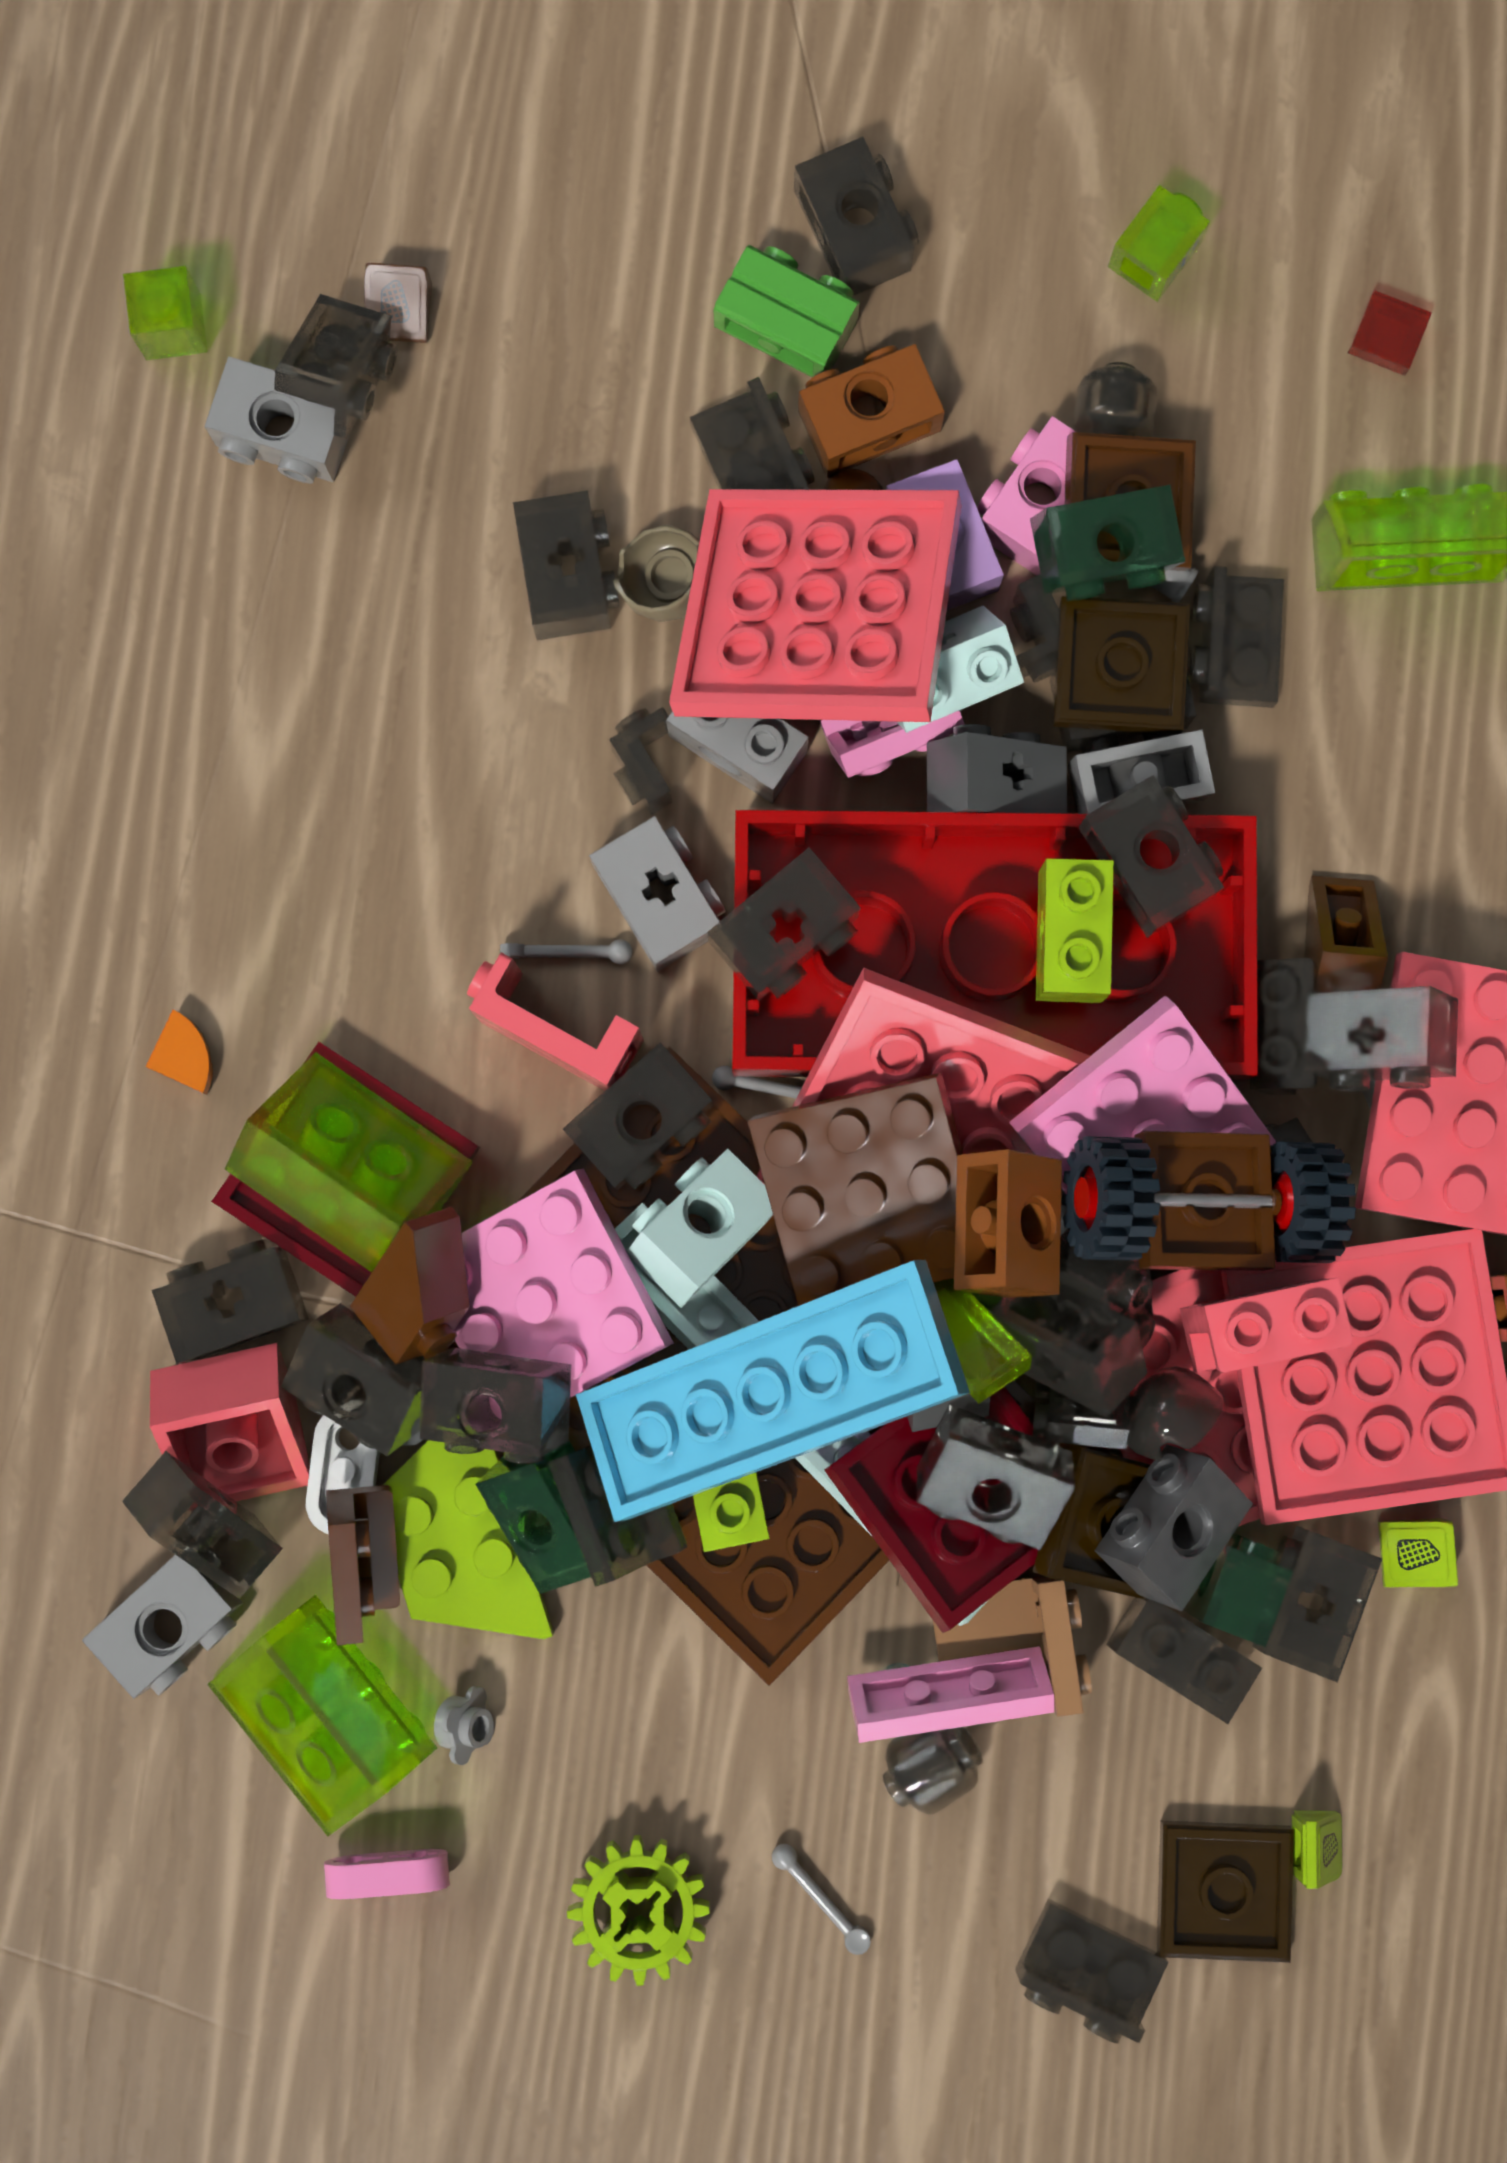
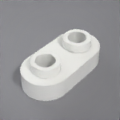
(335, 1468)

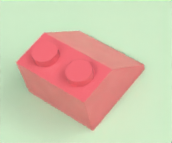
(232, 1421)

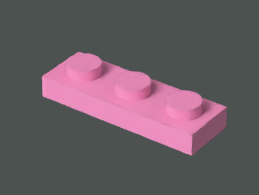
(950, 1694)

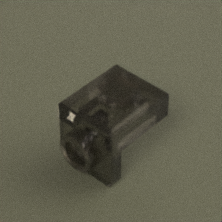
(638, 774)

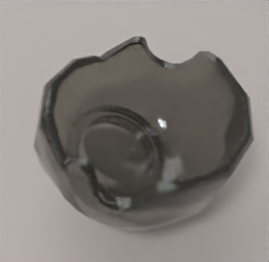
(1172, 1409)

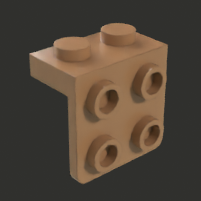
(1026, 1616)

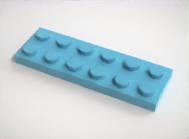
(773, 1391)

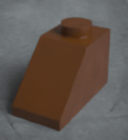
(1345, 934)
(417, 1289)

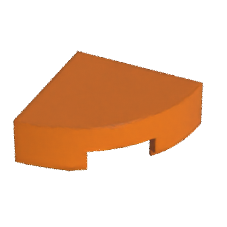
(183, 1054)

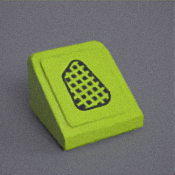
(1418, 1553)
(1317, 1847)

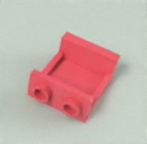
(600, 1066)
(1267, 1326)

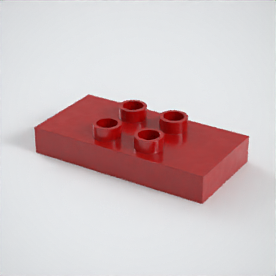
(957, 916)

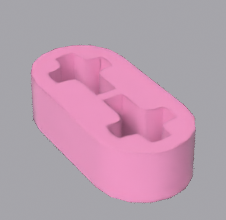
(386, 1874)

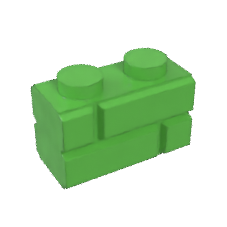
(786, 310)

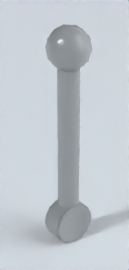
(618, 951)
(724, 1080)
(856, 1937)

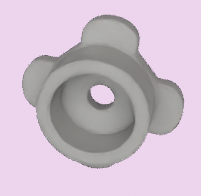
(464, 1724)

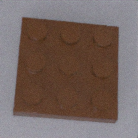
(862, 1183)

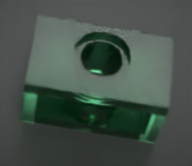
(1140, 522)
(535, 1520)
(1242, 1591)

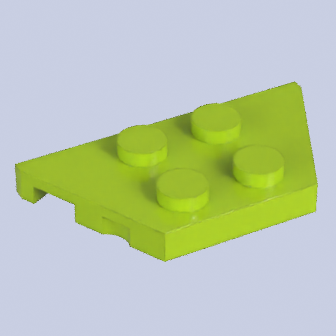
(453, 1551)

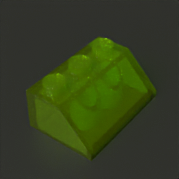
(1410, 539)
(344, 1161)
(322, 1716)

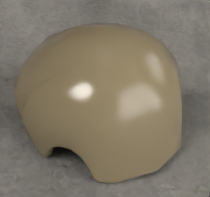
(658, 572)

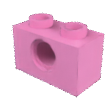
(1006, 506)

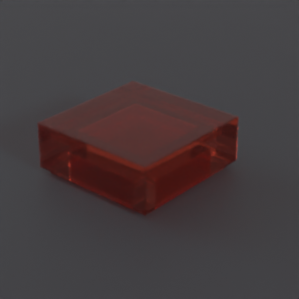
(1389, 332)

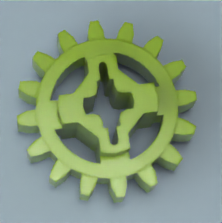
(658, 1931)

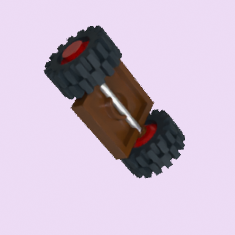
(1207, 1200)

